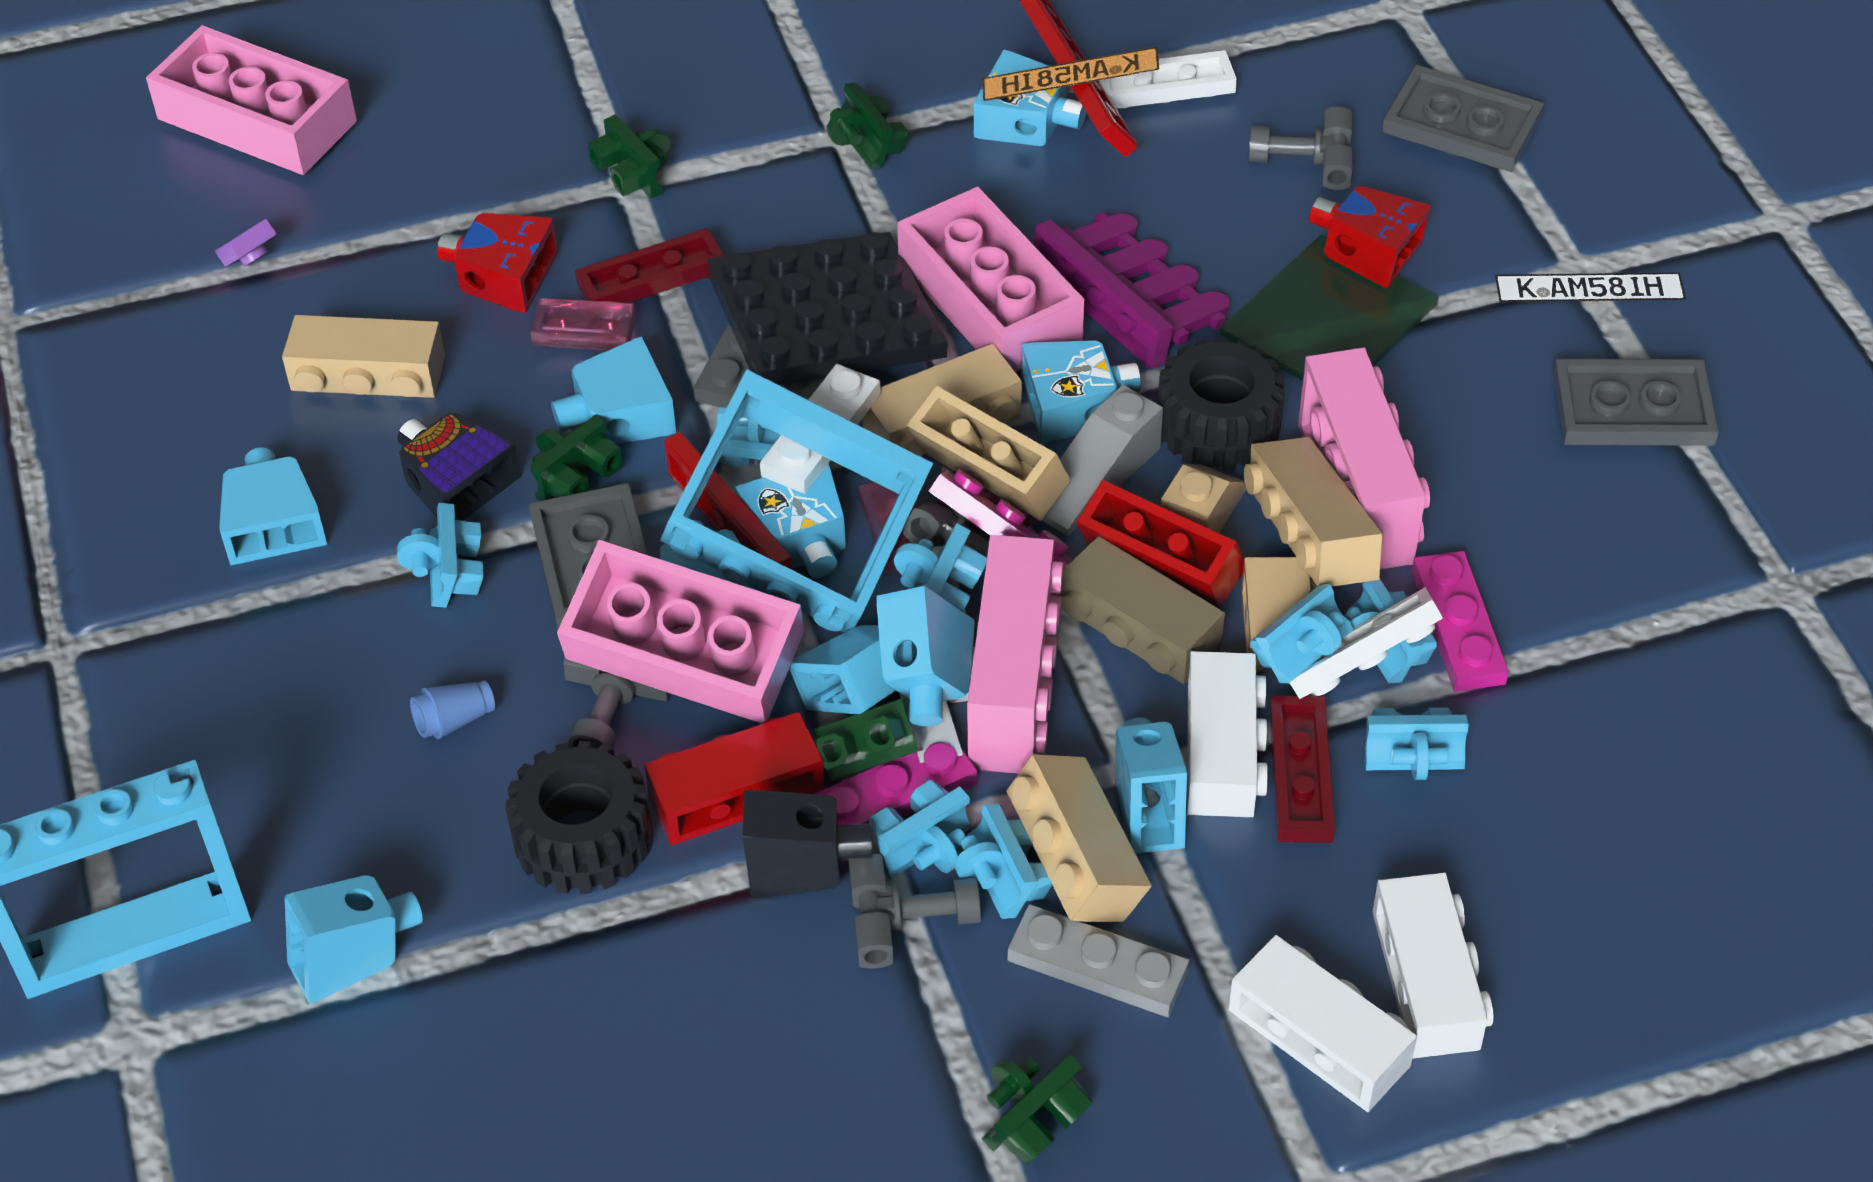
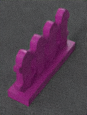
(1126, 308)

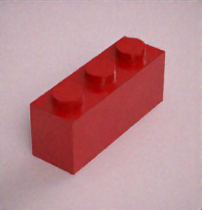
(1165, 541)
(706, 784)

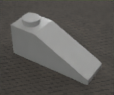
(1108, 448)

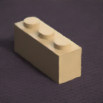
(364, 356)
(977, 378)
(989, 452)
(1078, 839)

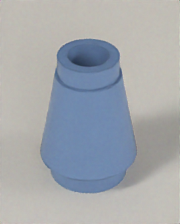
(450, 707)

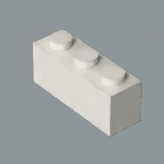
(1225, 734)
(1431, 964)
(1322, 1022)

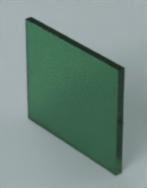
(1326, 309)

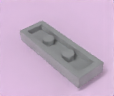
(1098, 960)

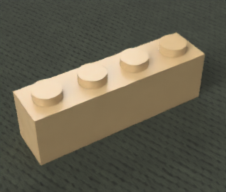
(1314, 512)

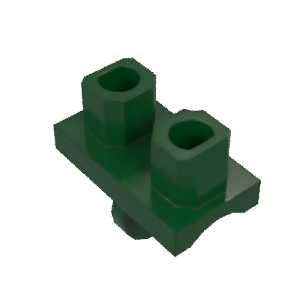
(865, 127)
(636, 156)
(570, 456)
(867, 739)
(1057, 1092)

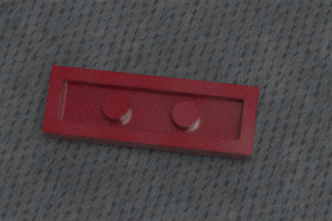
(649, 269)
(1301, 769)

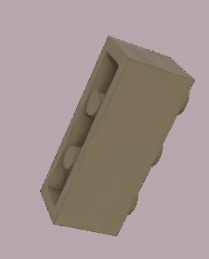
(1140, 608)

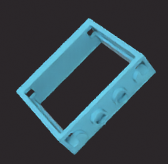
(830, 437)
(131, 928)

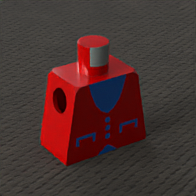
(1372, 231)
(502, 257)

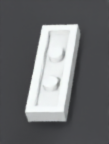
(1176, 80)
(841, 392)
(1368, 643)

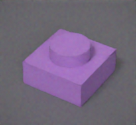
(247, 245)

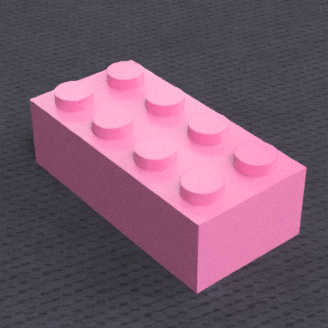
(252, 99)
(989, 276)
(1361, 440)
(681, 631)
(1014, 654)

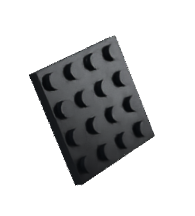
(824, 307)

